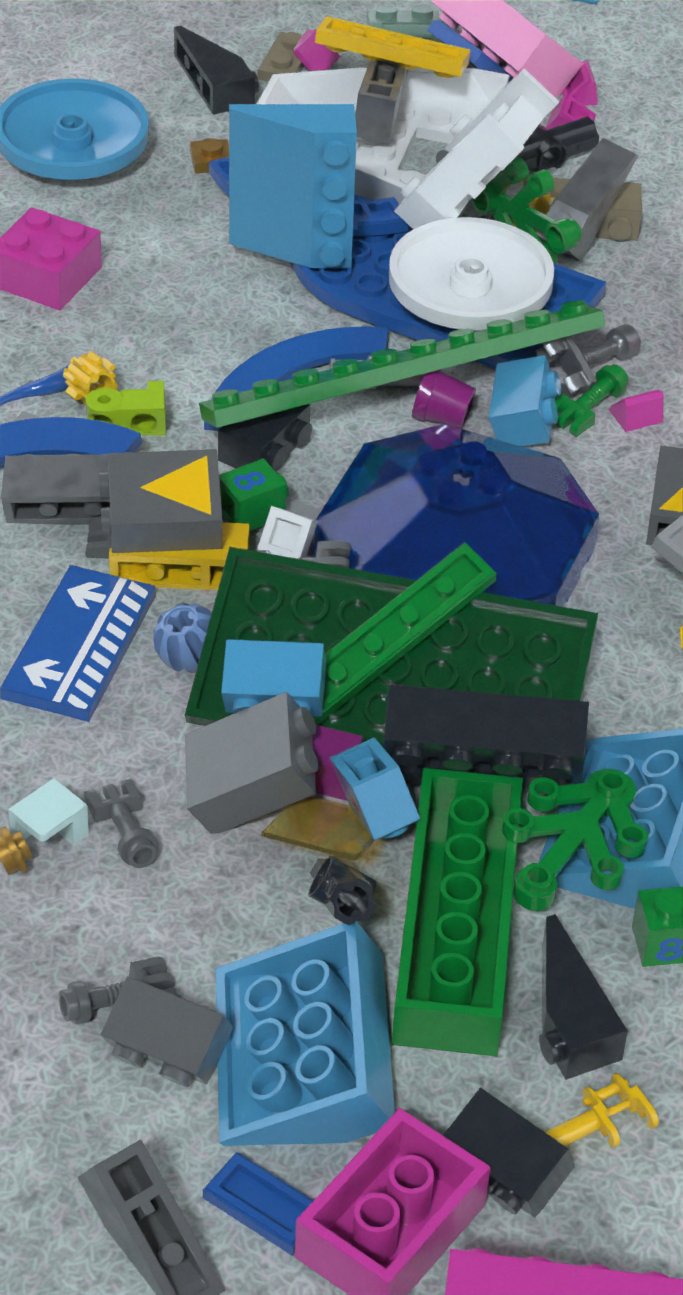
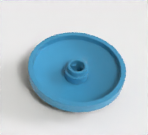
(72, 129)

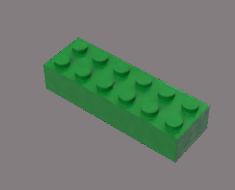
(457, 915)

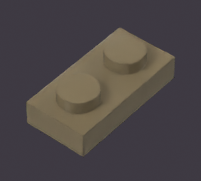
(280, 57)

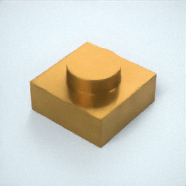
(206, 151)

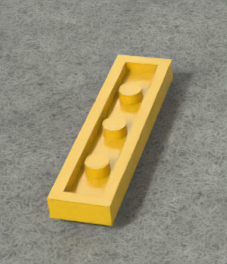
(382, 44)

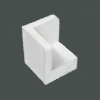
(287, 533)

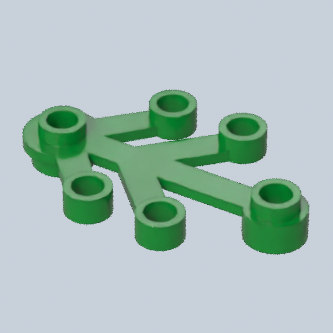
(560, 234)
(605, 793)

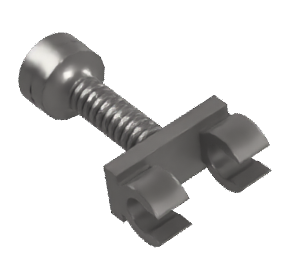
(620, 343)

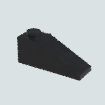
(214, 71)
(577, 1017)

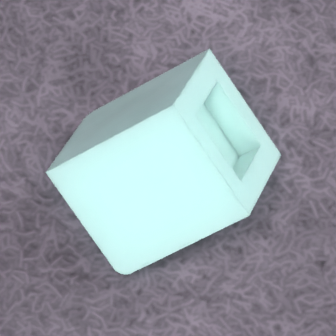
(50, 811)

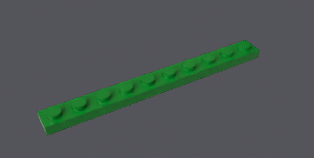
(390, 366)

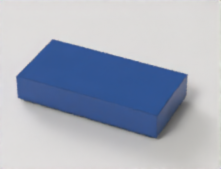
(258, 1200)

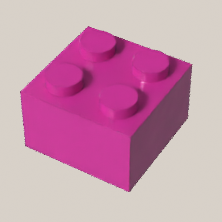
(48, 258)

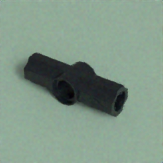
(552, 146)
(342, 889)

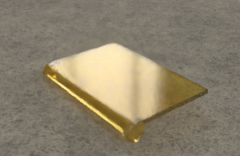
(321, 827)

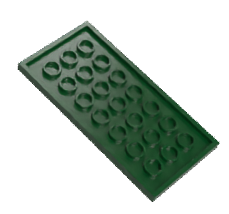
(485, 647)

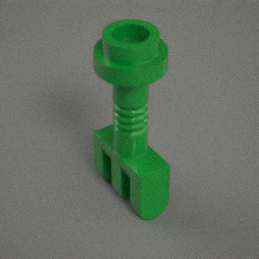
(610, 380)

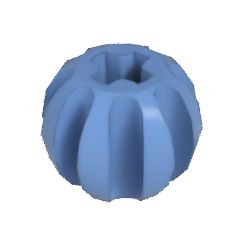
(181, 636)

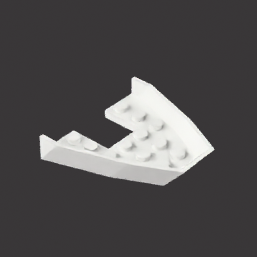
(426, 111)

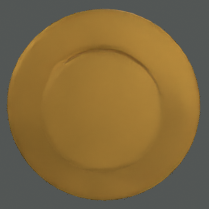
(13, 851)

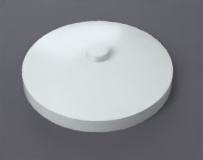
(470, 272)

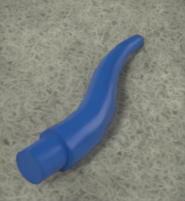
(47, 385)

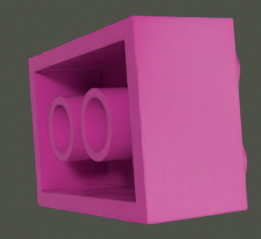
(392, 1210)

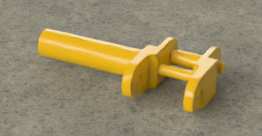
(598, 1117)

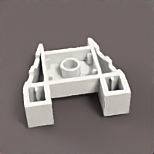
(477, 151)

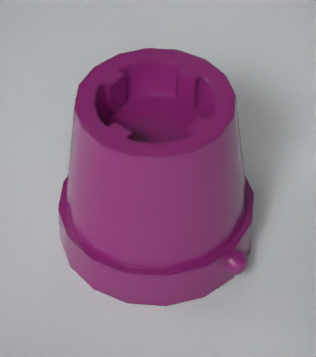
(443, 399)

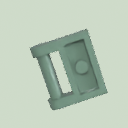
(411, 22)

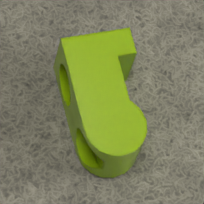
(131, 408)

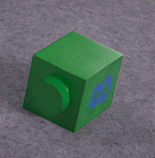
(251, 492)
(659, 926)

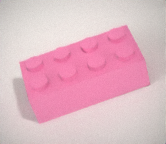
(511, 38)

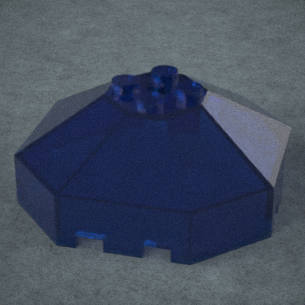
(516, 512)

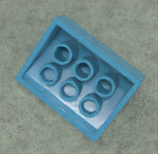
(293, 181)
(656, 769)
(305, 1042)

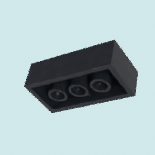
(485, 734)

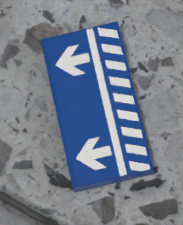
(78, 643)

